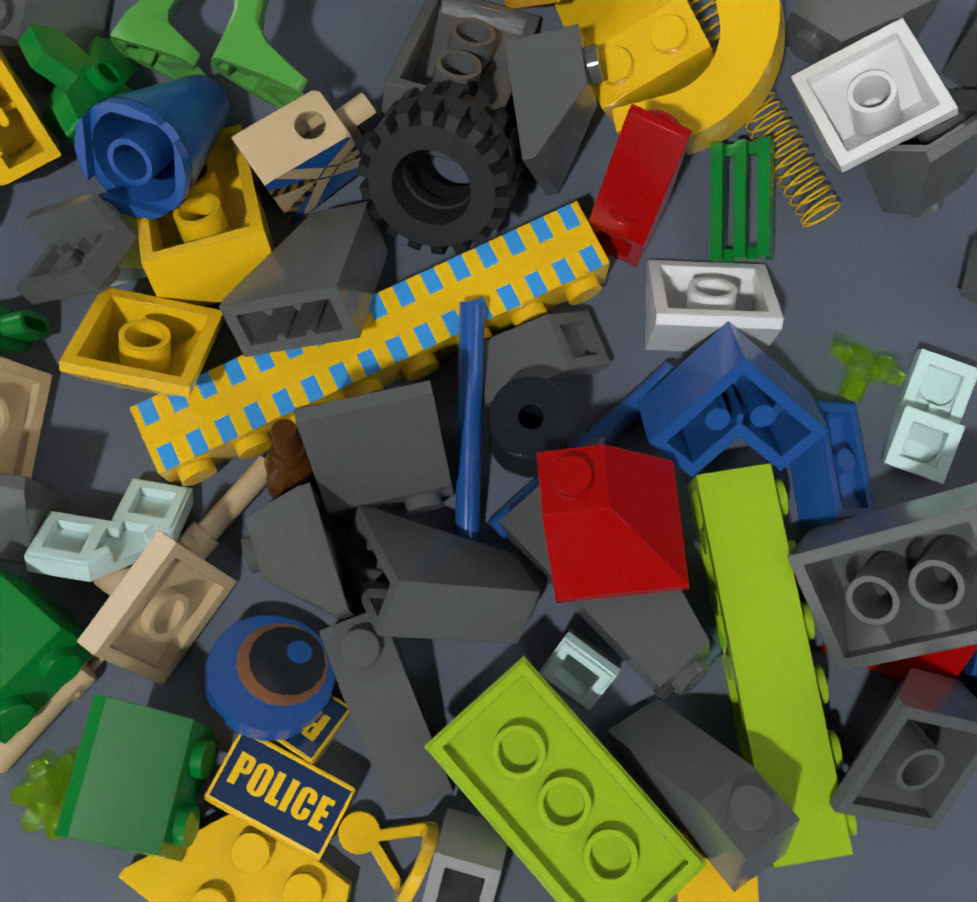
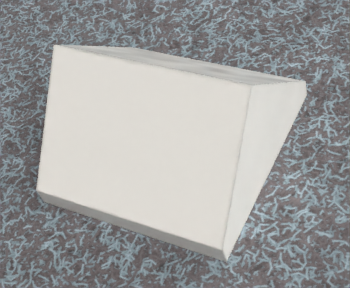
(872, 96)
(697, 298)

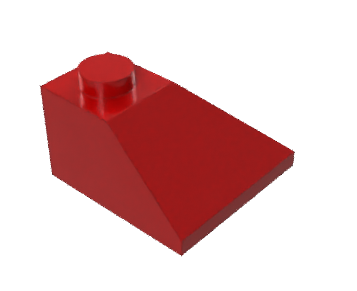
(610, 523)

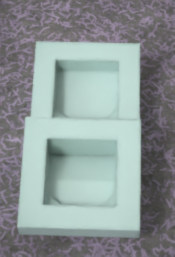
(929, 416)

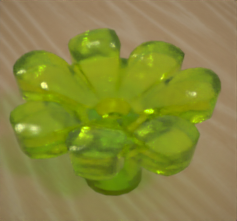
(863, 369)
(44, 794)

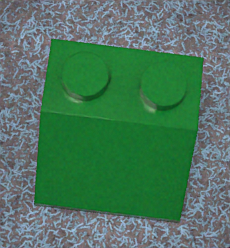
(35, 651)
(137, 780)

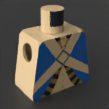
(307, 149)

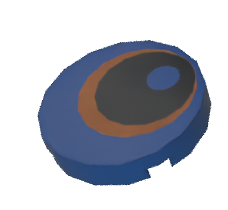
(268, 677)

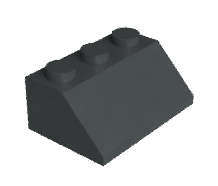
(894, 579)

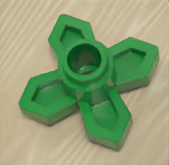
(79, 75)

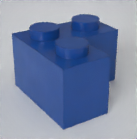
(727, 394)

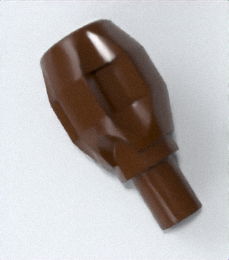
(287, 461)

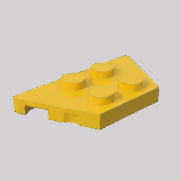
(237, 865)

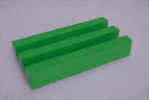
(740, 152)

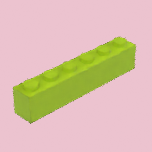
(767, 653)

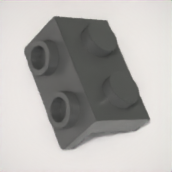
(83, 249)

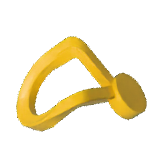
(361, 833)

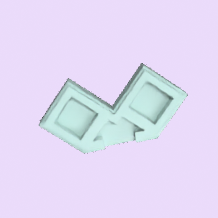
(96, 547)

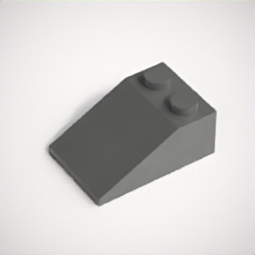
(462, 45)
(377, 452)

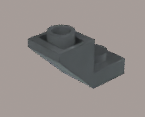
(546, 348)

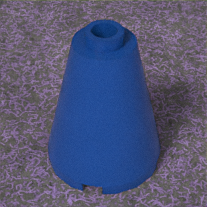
(152, 142)

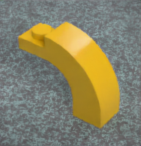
(734, 81)

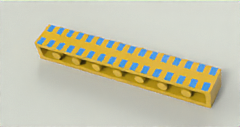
(402, 337)

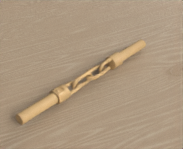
(198, 538)

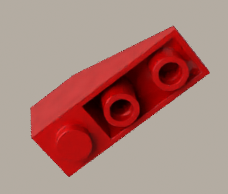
(638, 182)

